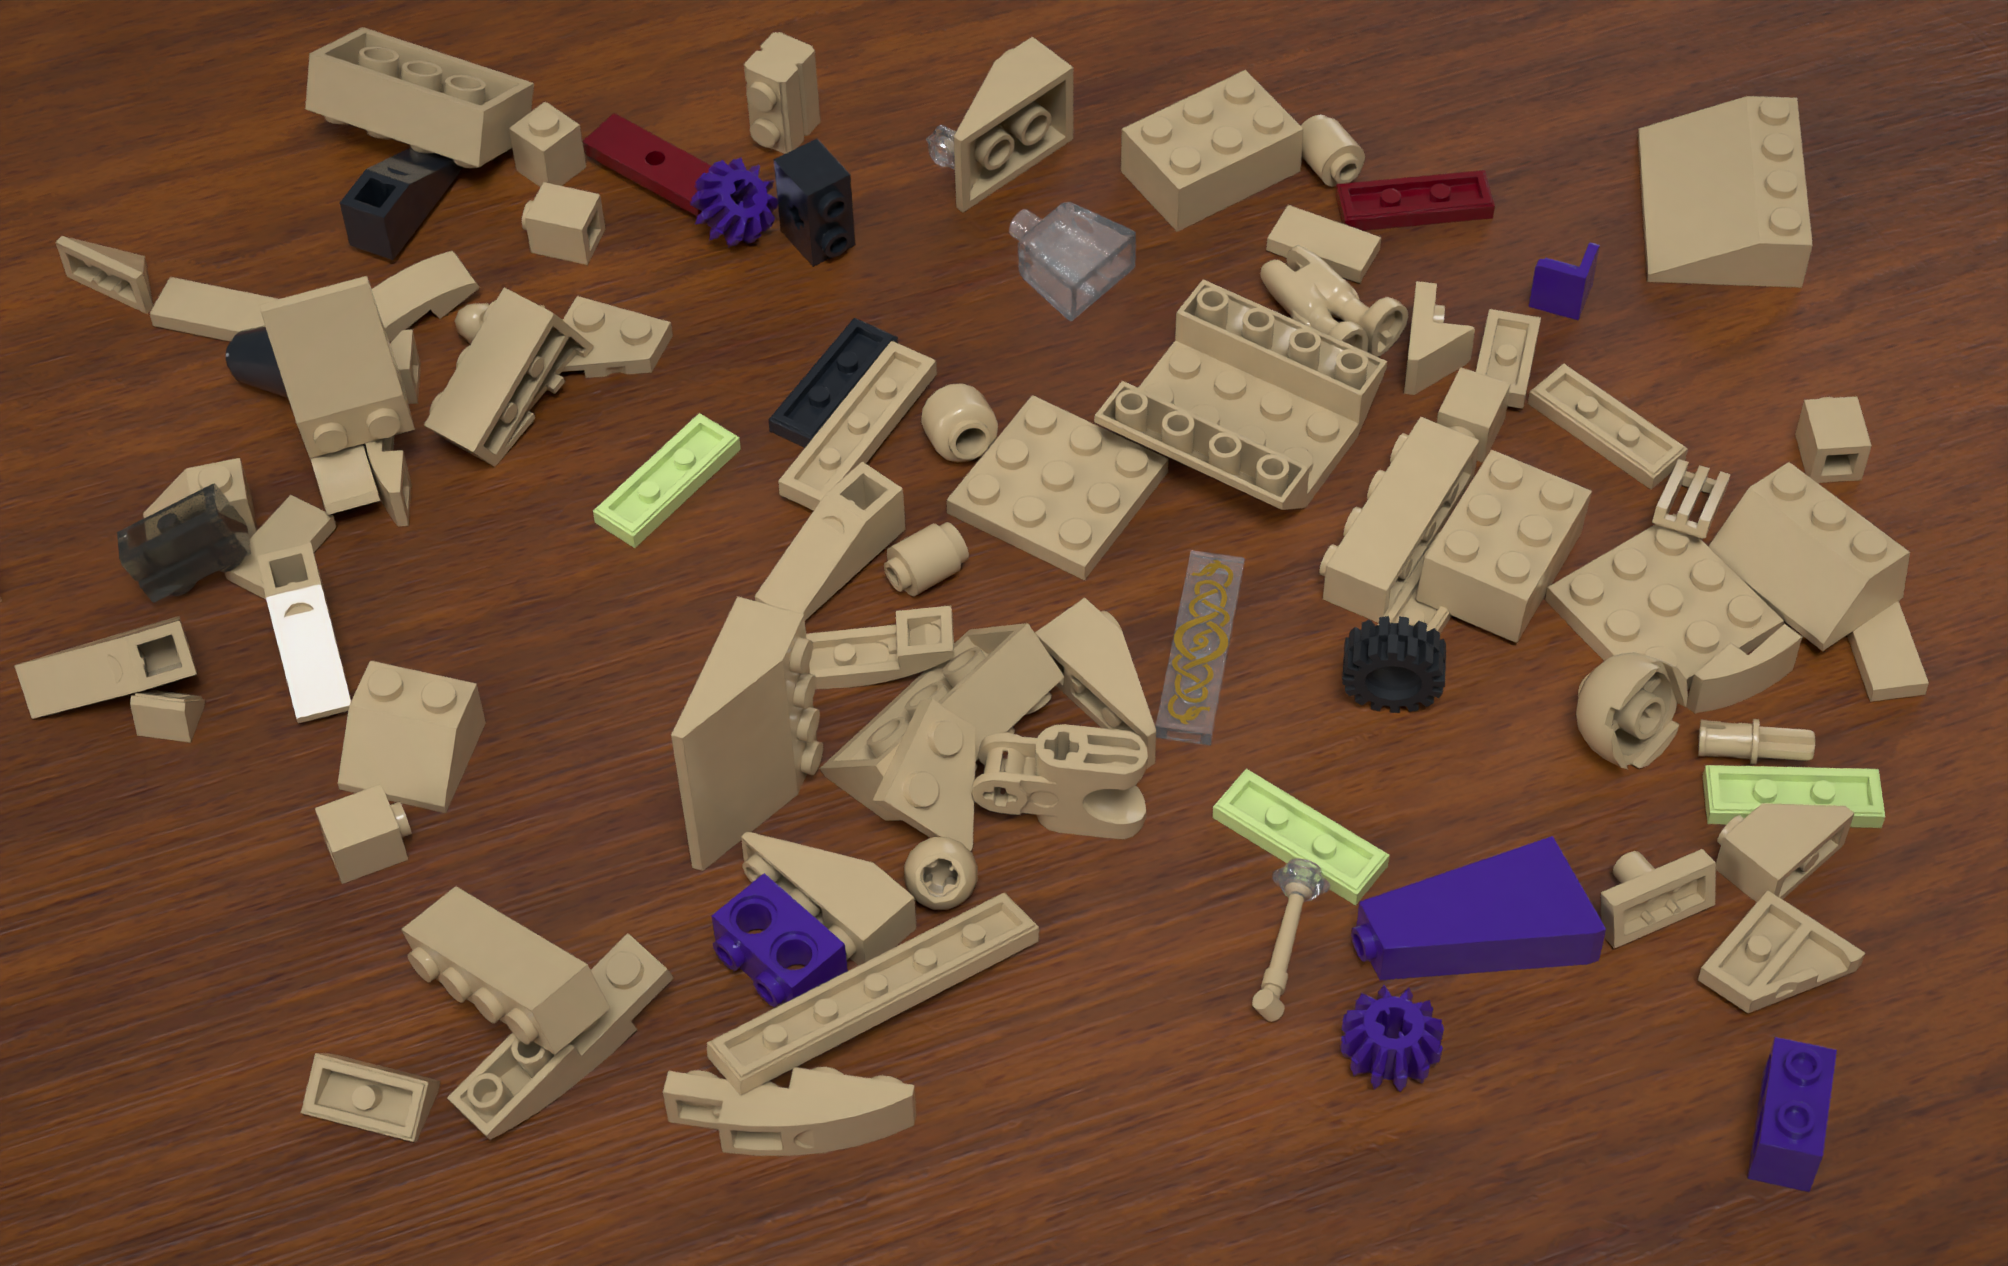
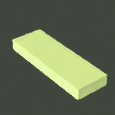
(666, 480)
(1742, 789)
(1299, 832)

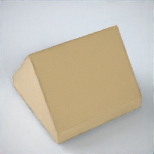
(166, 714)

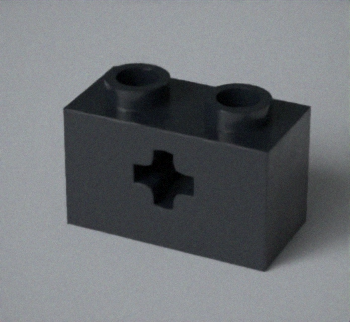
(815, 202)

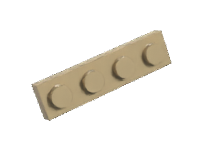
(858, 424)

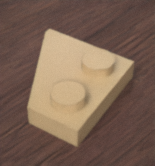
(620, 337)
(933, 774)
(1776, 956)

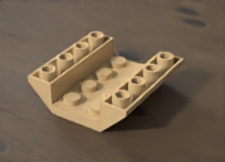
(1250, 398)

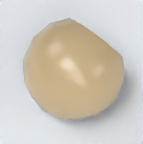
(940, 873)

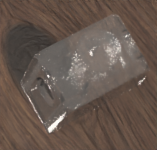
(1072, 255)

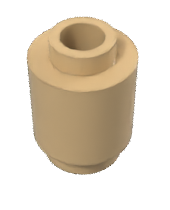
(1331, 150)
(925, 558)

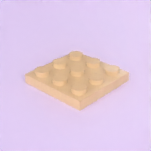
(1057, 487)
(1663, 600)

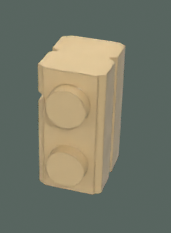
(782, 92)

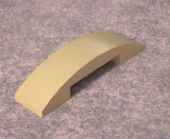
(388, 465)
(883, 652)

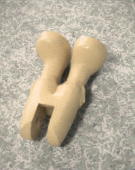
(1317, 294)

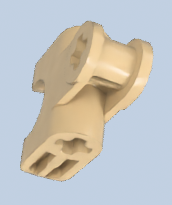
(1068, 776)

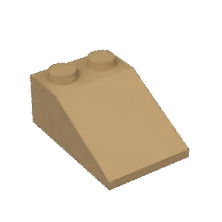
(1013, 121)
(337, 366)

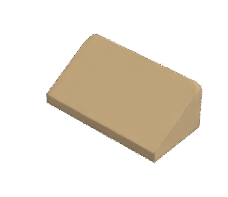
(369, 1096)

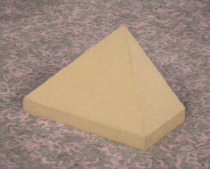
(108, 271)

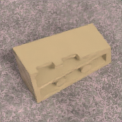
(504, 376)

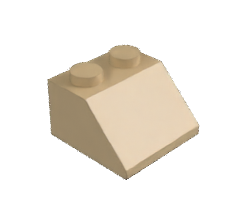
(410, 735)

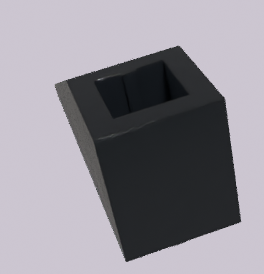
(395, 199)

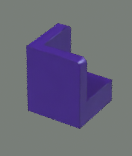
(1563, 286)

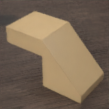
(345, 479)

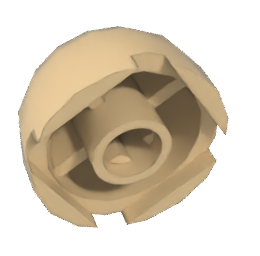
(1630, 707)

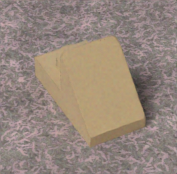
(1434, 346)

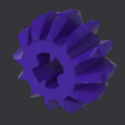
(729, 185)
(1391, 1038)

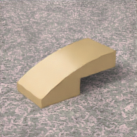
(428, 285)
(1738, 676)

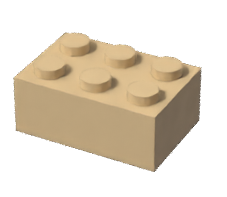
(1211, 150)
(1503, 545)

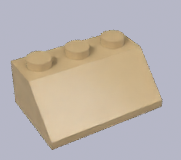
(1811, 556)

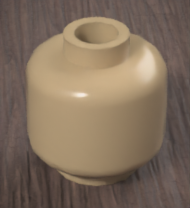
(959, 422)

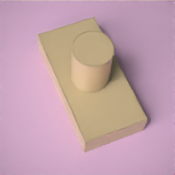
(1657, 896)

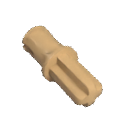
(1754, 741)

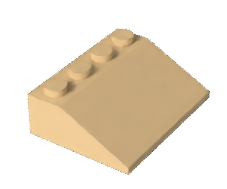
(1726, 195)
(746, 728)

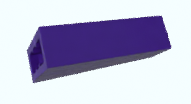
(1483, 918)

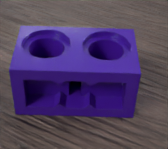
(788, 939)
(1792, 1114)

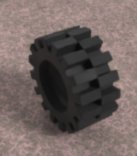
(1394, 664)

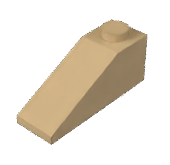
(1099, 671)

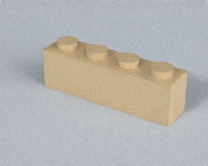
(1399, 518)
(504, 970)

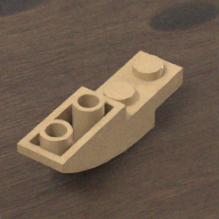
(526, 1078)
(813, 1116)

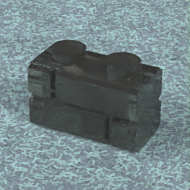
(184, 543)

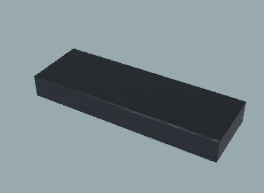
(829, 382)

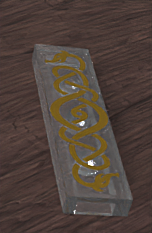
(1200, 648)

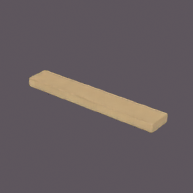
(871, 993)

